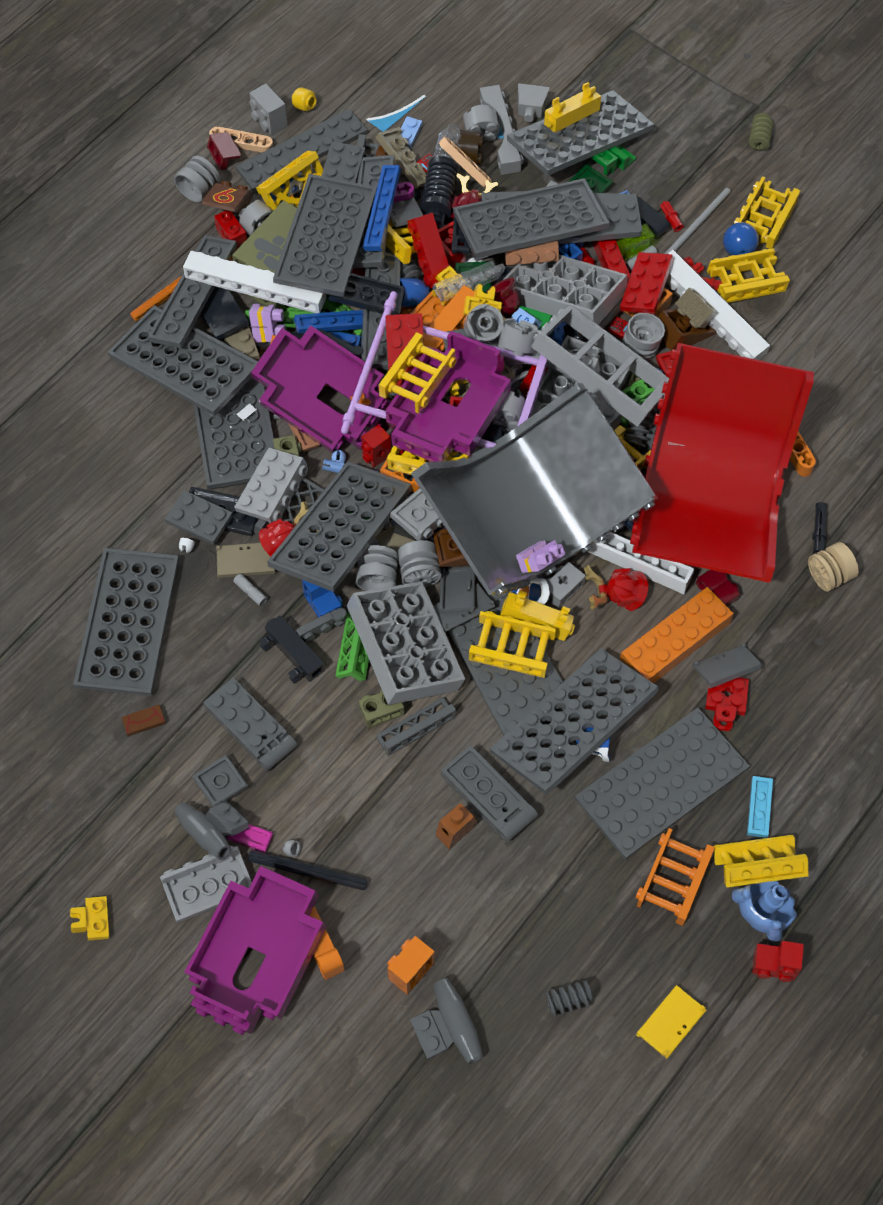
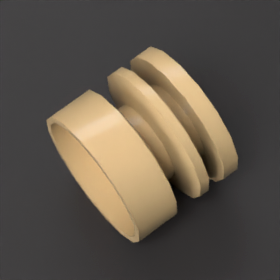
(833, 566)

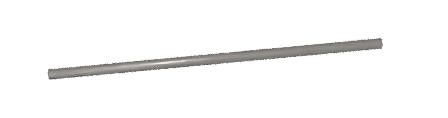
(676, 245)

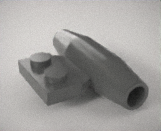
(211, 828)
(448, 1025)

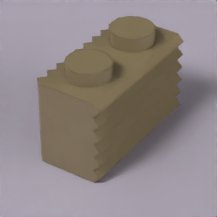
(696, 308)

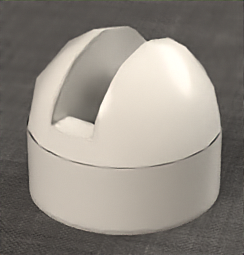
(187, 544)

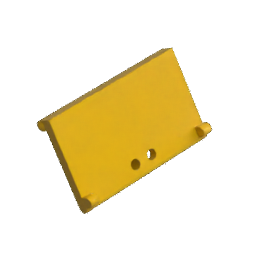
(665, 1026)

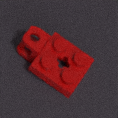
(727, 707)

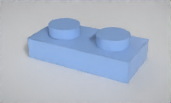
(410, 130)

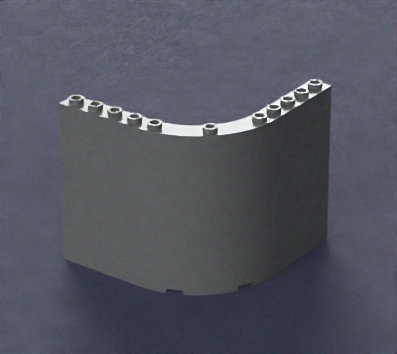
(545, 480)

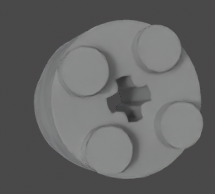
(482, 119)
(254, 216)
(487, 314)
(517, 336)
(509, 412)

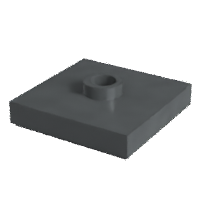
(220, 781)

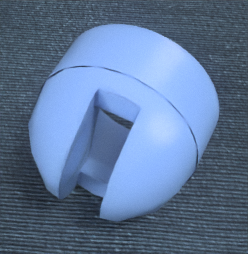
(342, 456)

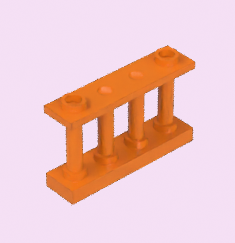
(687, 892)

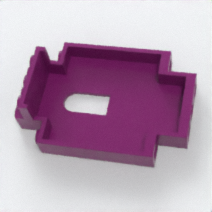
(296, 375)
(440, 425)
(270, 919)

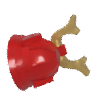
(277, 531)
(623, 587)

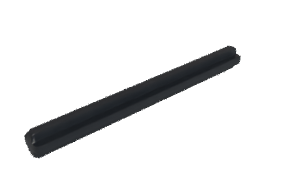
(307, 870)

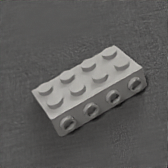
(272, 485)
(417, 516)
(202, 883)

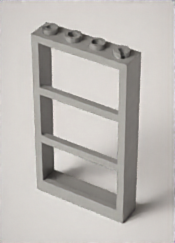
(593, 381)

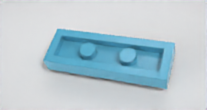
(759, 807)

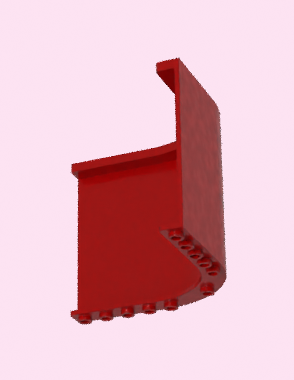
(726, 481)

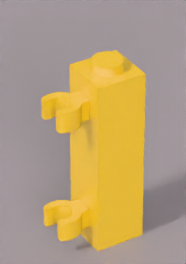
(572, 109)
(526, 609)

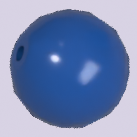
(740, 239)

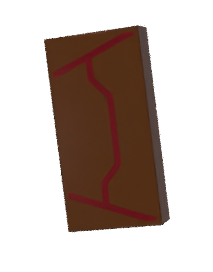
(143, 720)

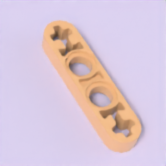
(243, 136)
(463, 160)

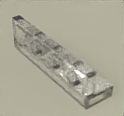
(479, 275)

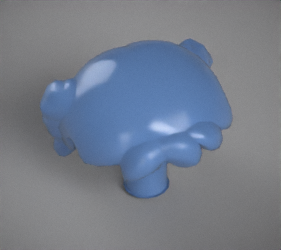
(766, 907)

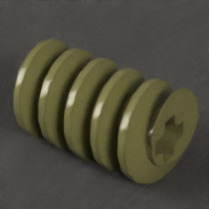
(761, 132)

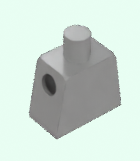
(532, 101)

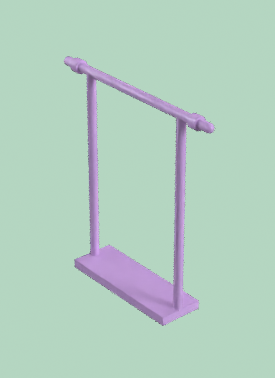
(389, 306)

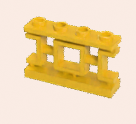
(779, 217)
(749, 287)

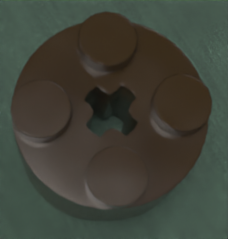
(471, 145)

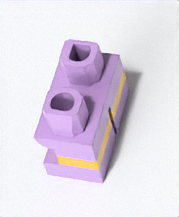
(264, 322)
(539, 556)

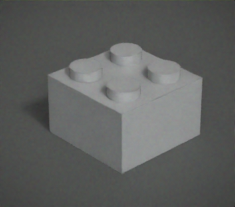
(268, 109)

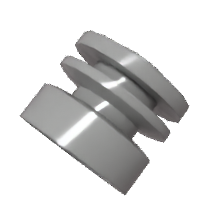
(196, 178)
(644, 335)
(419, 563)
(377, 568)

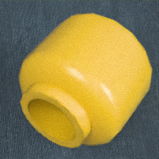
(304, 99)

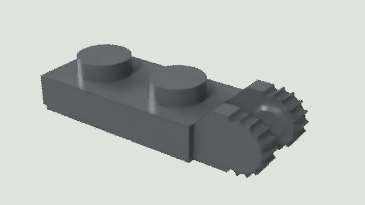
(322, 624)

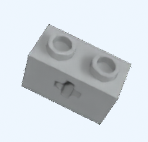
(564, 584)

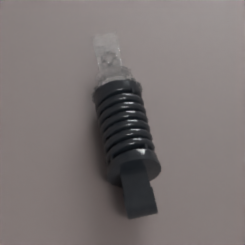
(440, 179)

